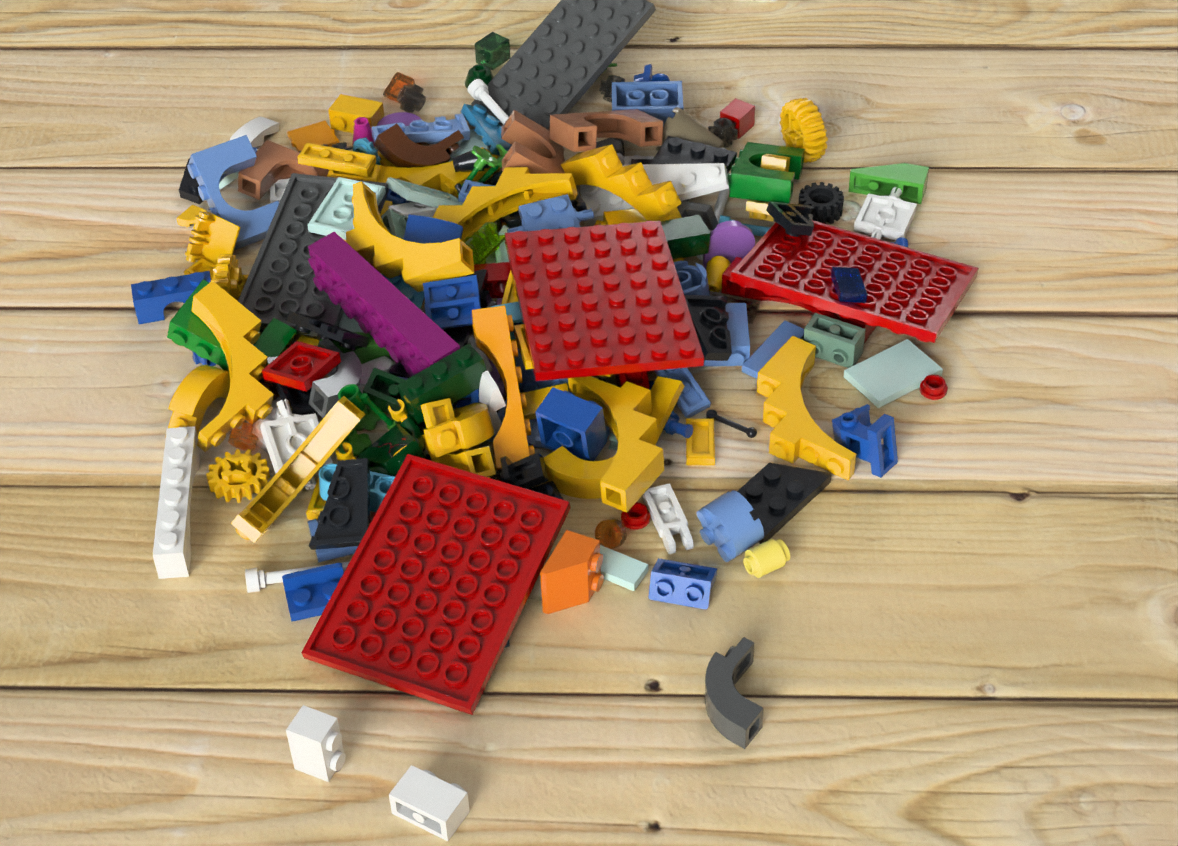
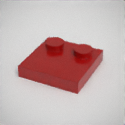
(301, 366)

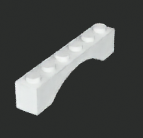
(172, 529)

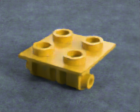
(211, 238)

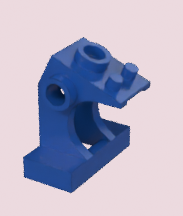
(864, 438)

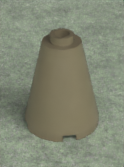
(689, 129)

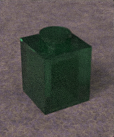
(492, 50)

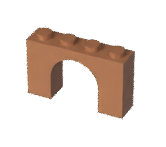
(580, 130)
(530, 146)
(271, 165)

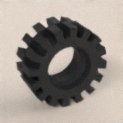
(824, 200)

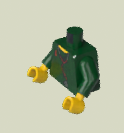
(391, 449)

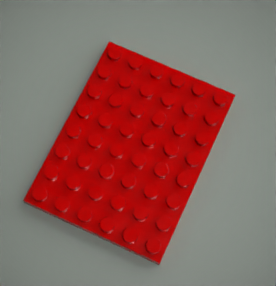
(904, 286)
(601, 301)
(438, 583)

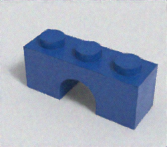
(153, 296)

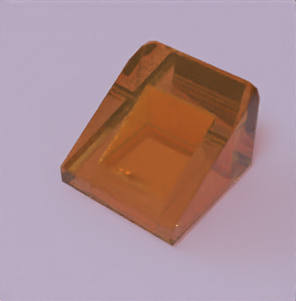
(396, 84)

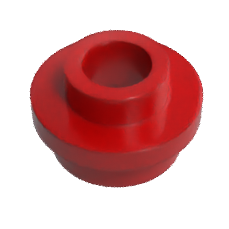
(933, 387)
(636, 517)

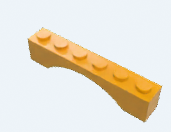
(493, 338)

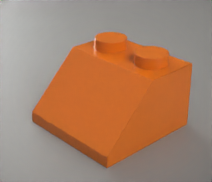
(571, 573)

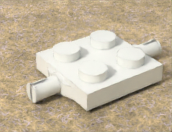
(885, 216)
(286, 436)

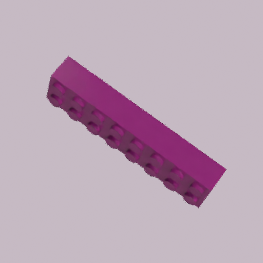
(378, 305)

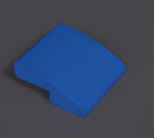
(431, 230)
(452, 301)

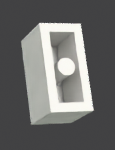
(316, 743)
(429, 802)

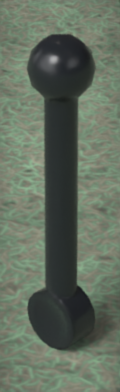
(712, 414)

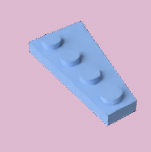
(429, 132)

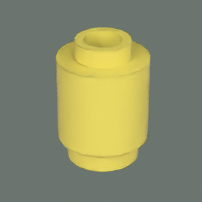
(766, 557)

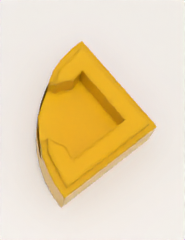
(188, 216)

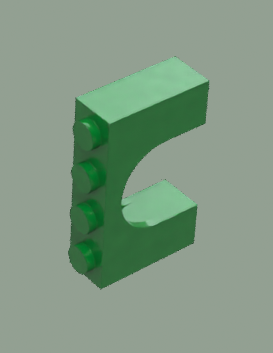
(762, 184)
(192, 333)

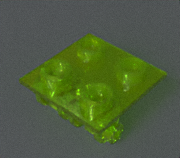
(484, 242)

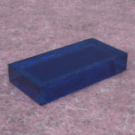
(848, 284)

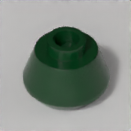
(478, 72)

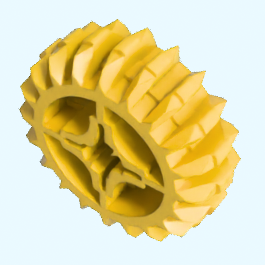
(804, 128)

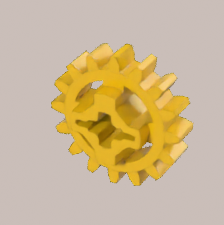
(229, 275)
(238, 475)

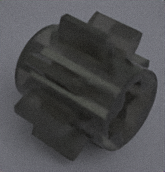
(606, 86)
(411, 98)
(724, 130)

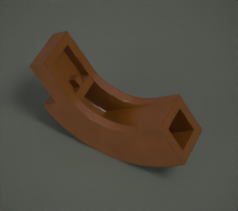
(405, 153)

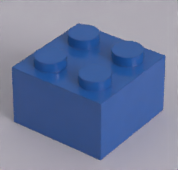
(571, 424)

